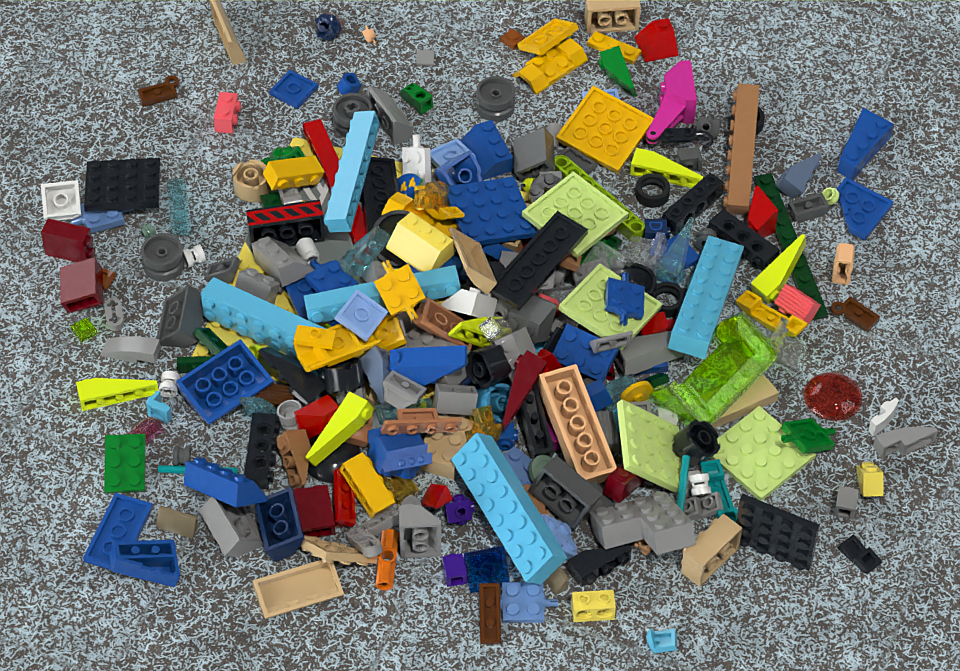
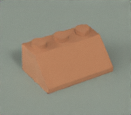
(438, 321)

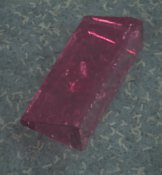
(150, 427)

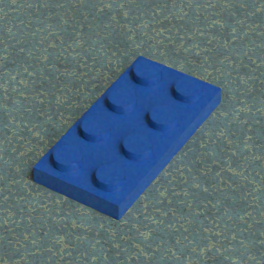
(121, 522)

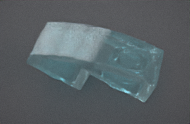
(257, 405)

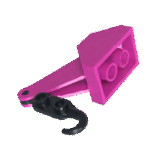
(676, 106)

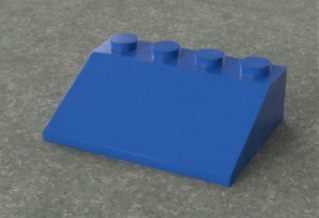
(219, 382)

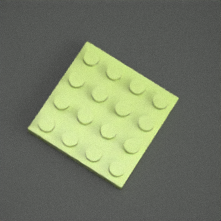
(582, 204)
(587, 306)
(648, 446)
(757, 456)

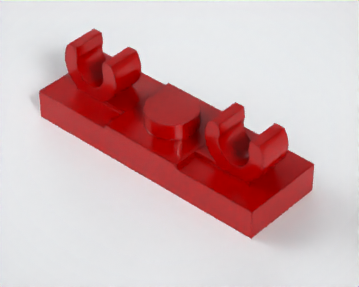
(343, 501)

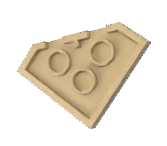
(335, 551)

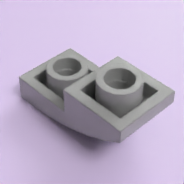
(703, 507)

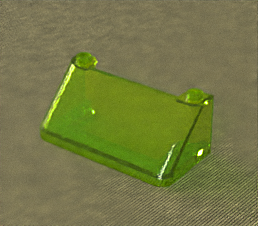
(723, 375)

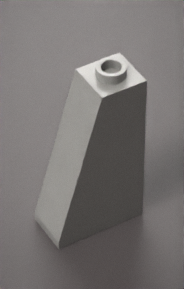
(646, 353)

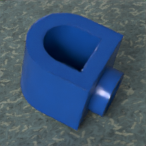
(349, 84)

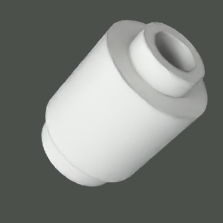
(307, 250)

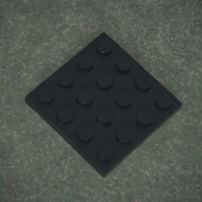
(122, 184)
(777, 532)

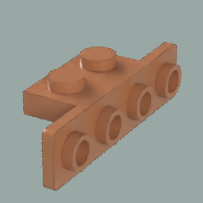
(420, 421)

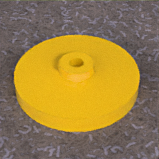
(637, 392)

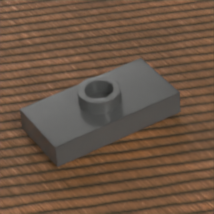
(579, 159)

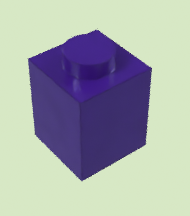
(454, 569)

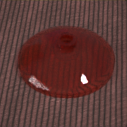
(831, 403)

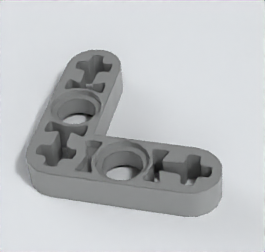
(363, 536)

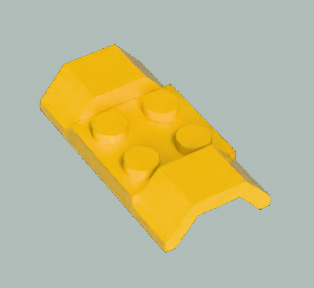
(555, 64)
(402, 202)
(345, 347)

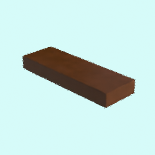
(489, 613)

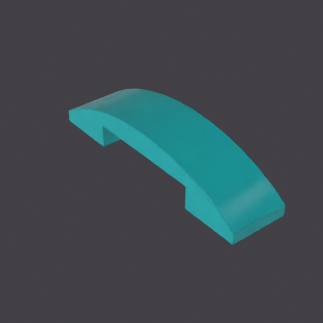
(718, 484)

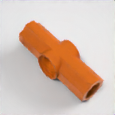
(385, 568)

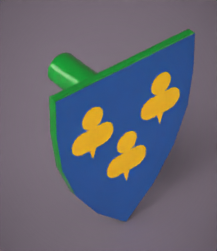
(407, 182)

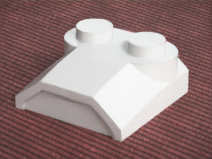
(61, 200)

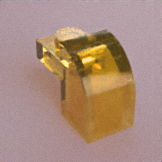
(432, 197)
(484, 423)

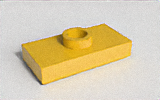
(314, 337)

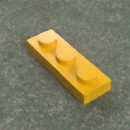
(602, 42)

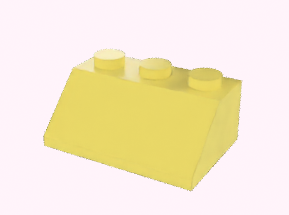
(420, 244)

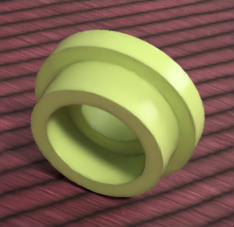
(831, 195)

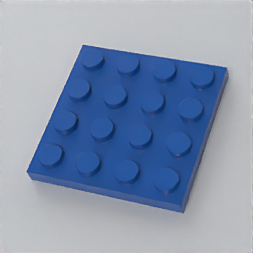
(491, 211)

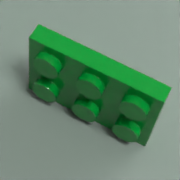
(125, 463)

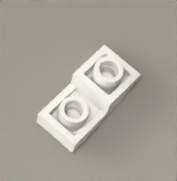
(886, 414)

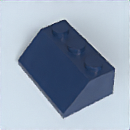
(280, 524)

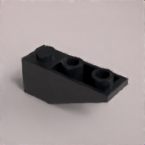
(595, 562)

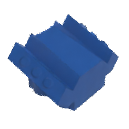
(397, 454)

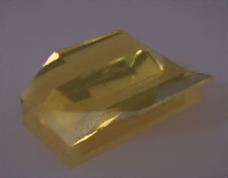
(399, 487)

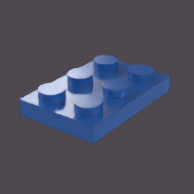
(575, 349)

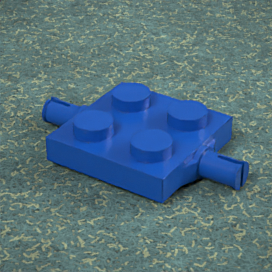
(328, 277)
(624, 298)

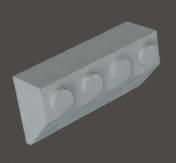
(514, 345)

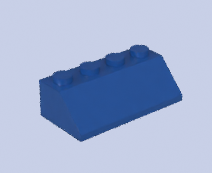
(222, 483)

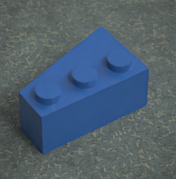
(146, 560)

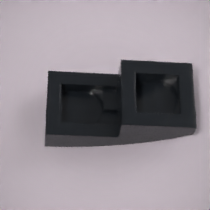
(861, 557)

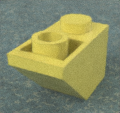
(870, 479)

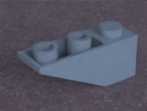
(794, 179)
(376, 368)

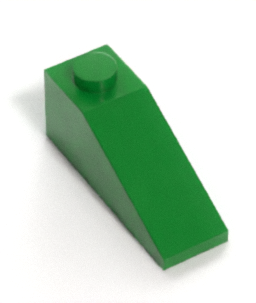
(616, 68)

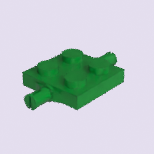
(808, 435)

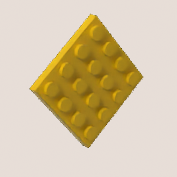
(605, 129)

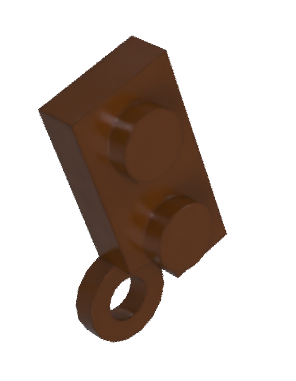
(159, 92)
(856, 313)

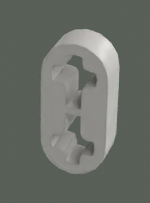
(112, 314)

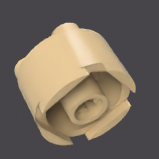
(250, 181)

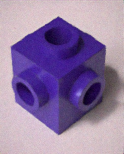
(452, 511)

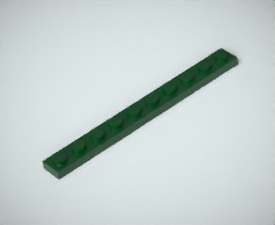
(786, 236)

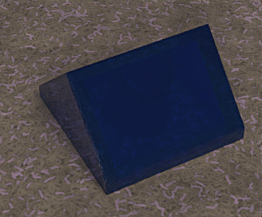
(486, 567)

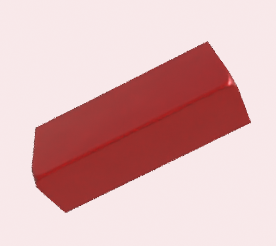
(436, 496)

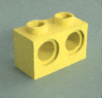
(593, 605)

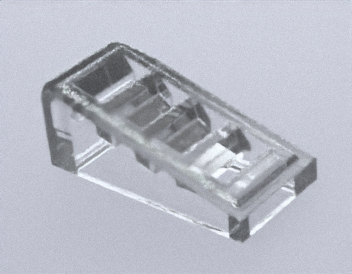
(495, 328)

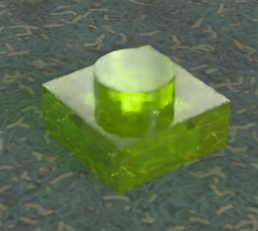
(84, 329)

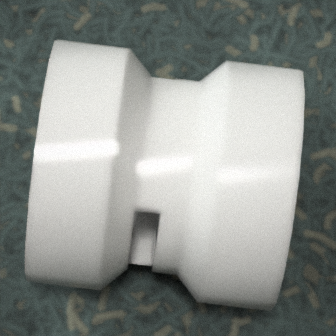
(194, 256)
(169, 387)
(701, 489)

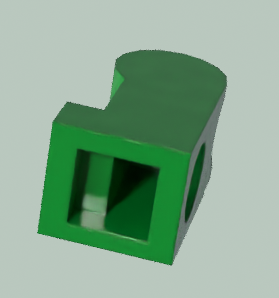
(417, 97)

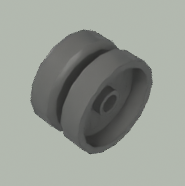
(495, 98)
(344, 110)
(162, 257)

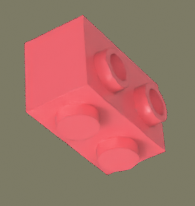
(226, 112)

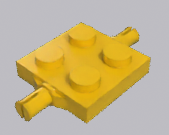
(400, 290)

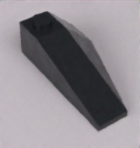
(304, 385)

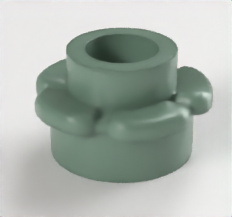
(147, 231)

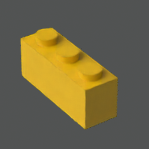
(293, 172)
(367, 485)

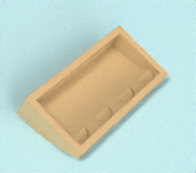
(226, 32)
(474, 261)
(758, 394)
(297, 588)

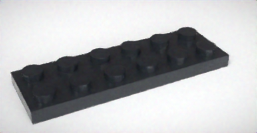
(378, 187)
(538, 260)

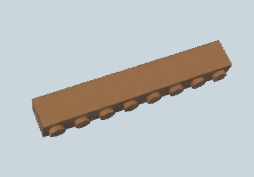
(742, 150)

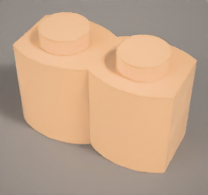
(843, 263)

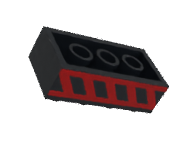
(287, 222)

